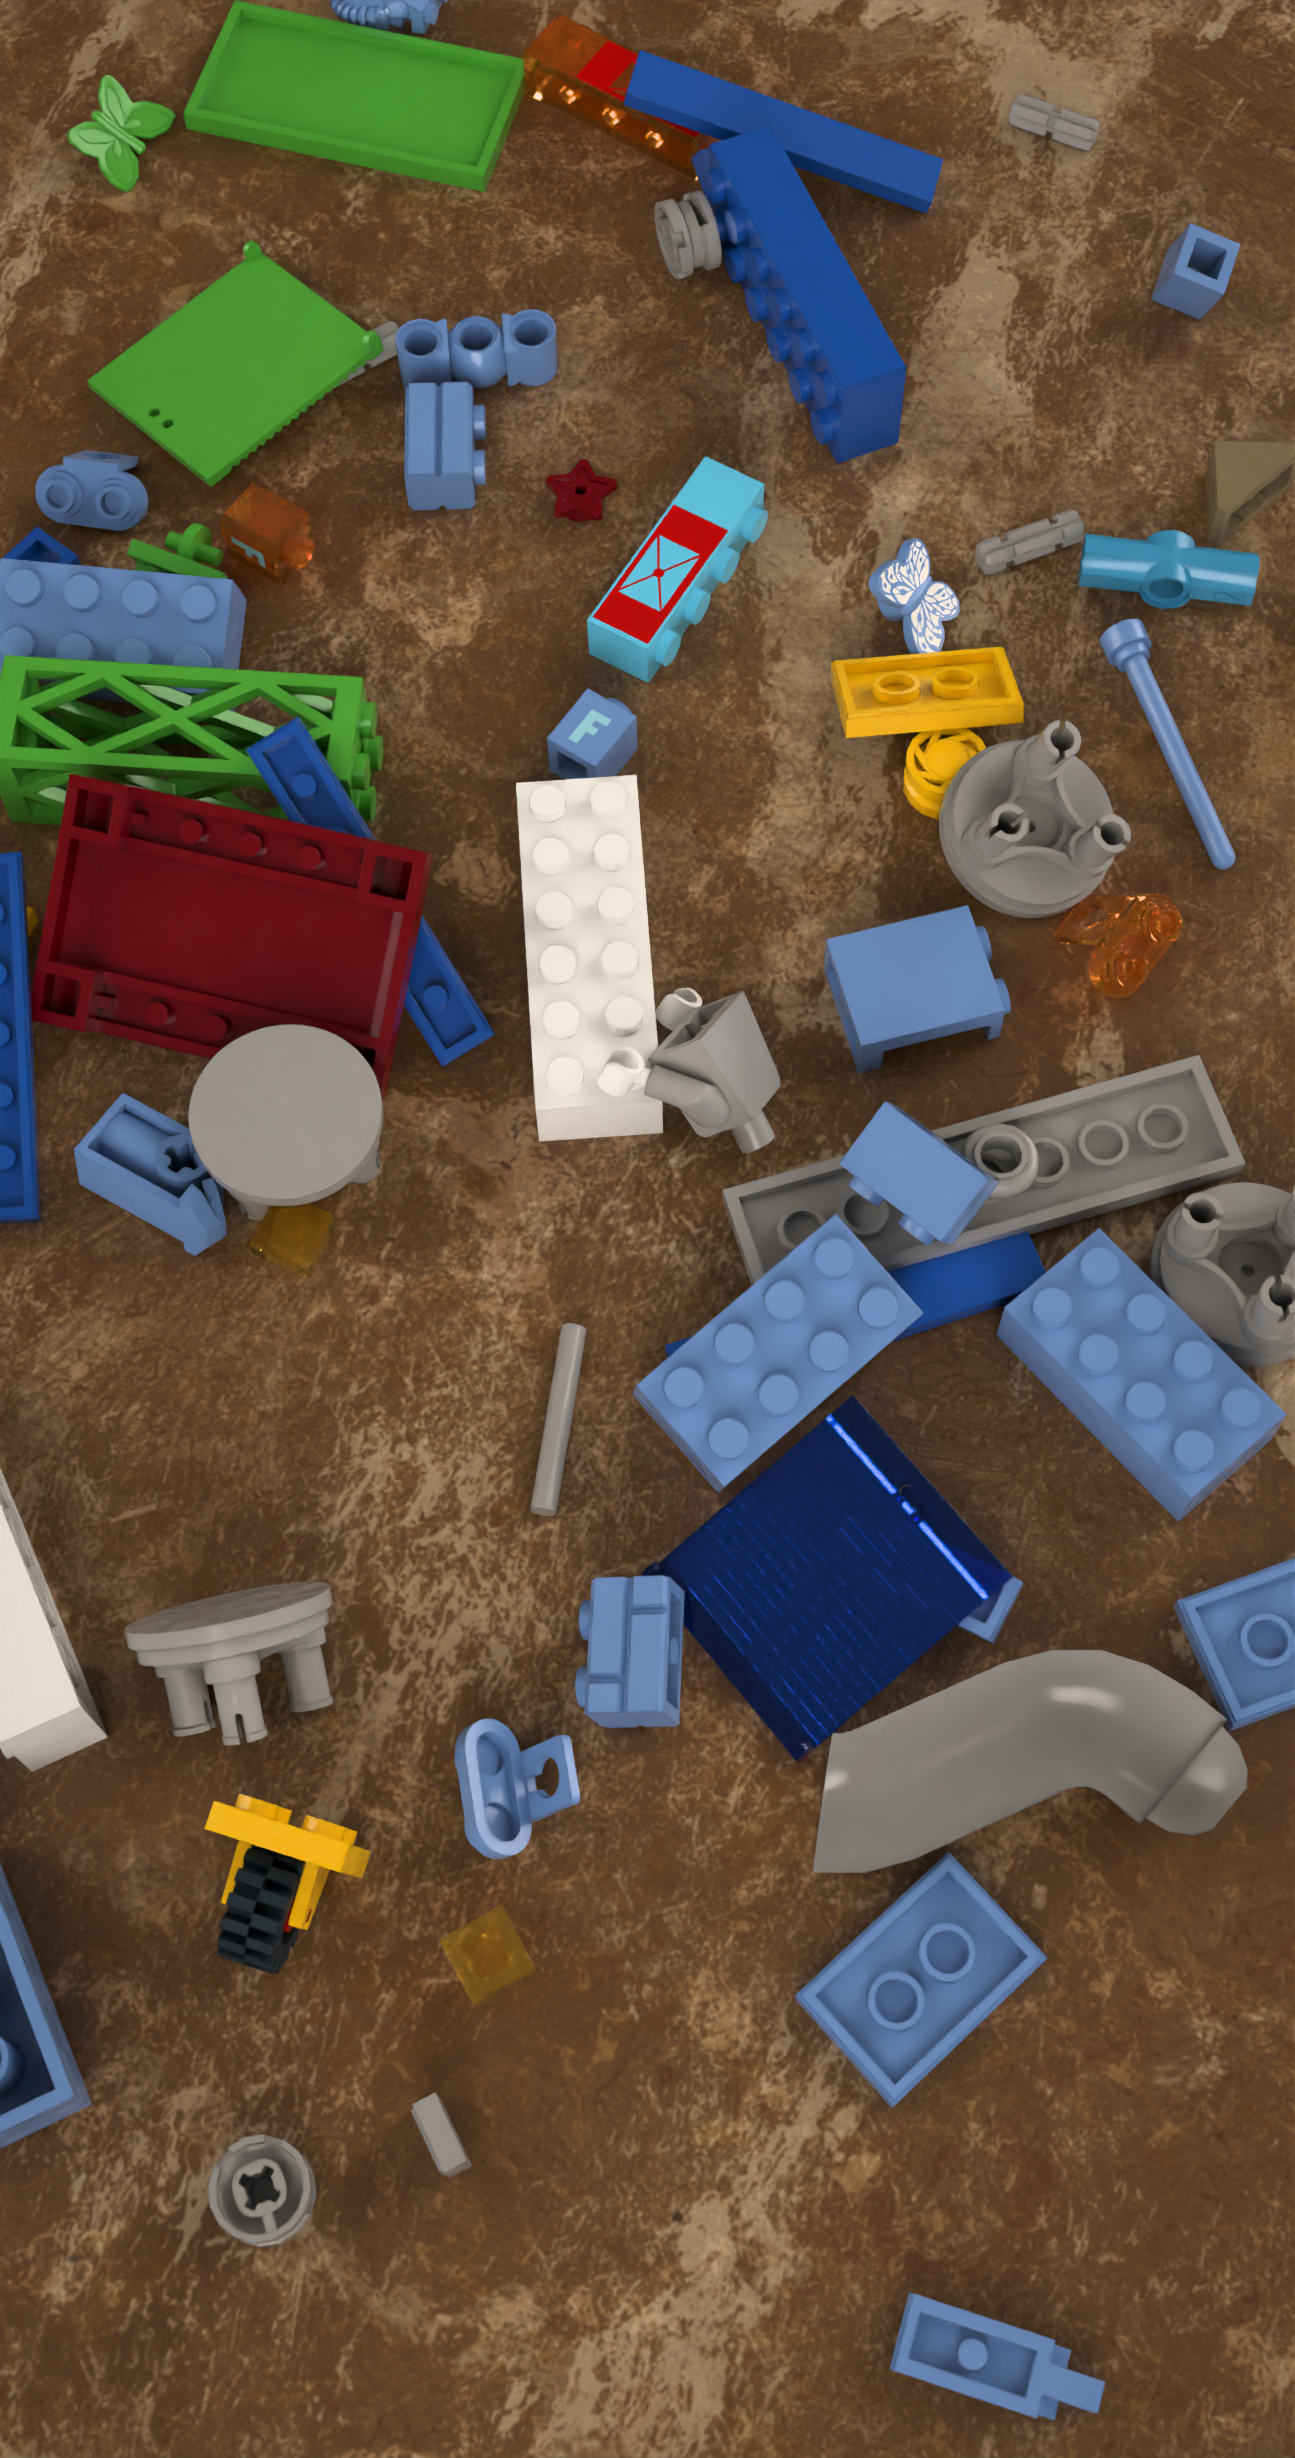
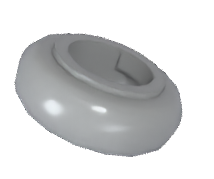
(1013, 1141)

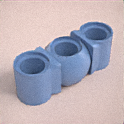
(479, 350)

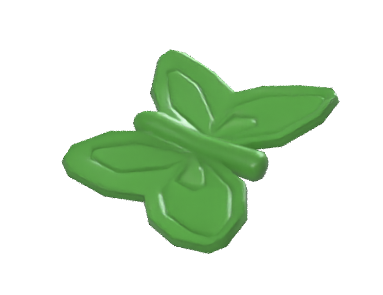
(117, 131)

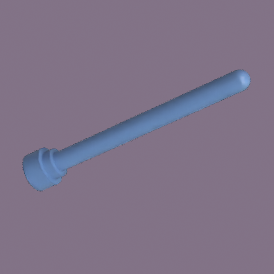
(1128, 648)

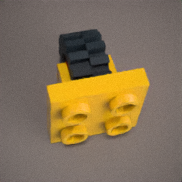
(276, 1877)

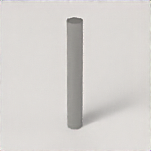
(558, 1420)

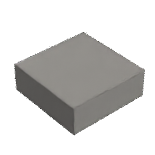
(440, 2136)

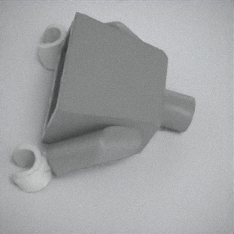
(707, 1067)

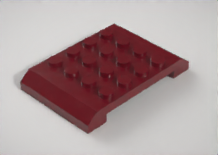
(221, 922)

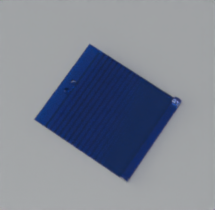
(829, 1578)

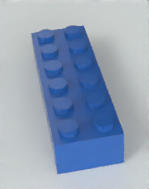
(805, 296)

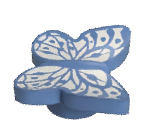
(910, 596)

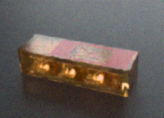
(589, 80)

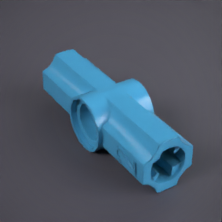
(1168, 569)

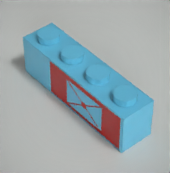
(677, 570)

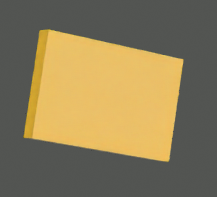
(926, 692)

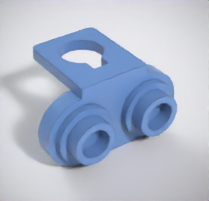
(93, 491)
(501, 1786)

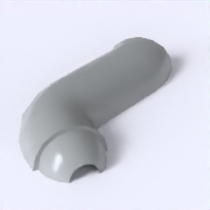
(1017, 1741)

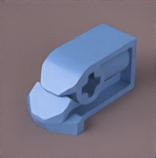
(152, 1172)

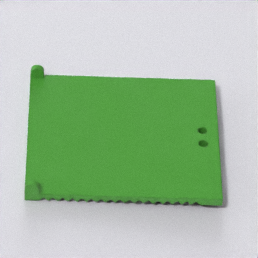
(234, 366)

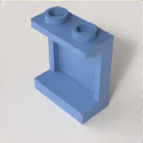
(914, 983)

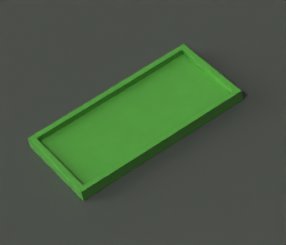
(358, 95)

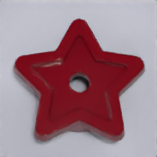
(583, 506)

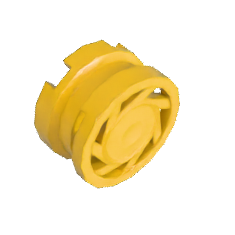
(935, 764)

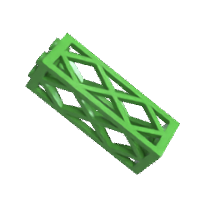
(39, 774)

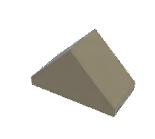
(1243, 482)

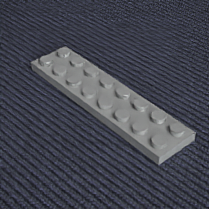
(1095, 1154)

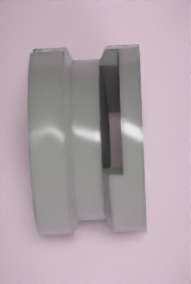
(688, 234)
(262, 2191)

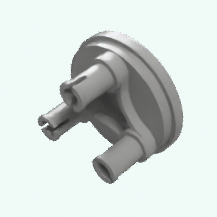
(1030, 825)
(286, 1117)
(1232, 1268)
(223, 1644)

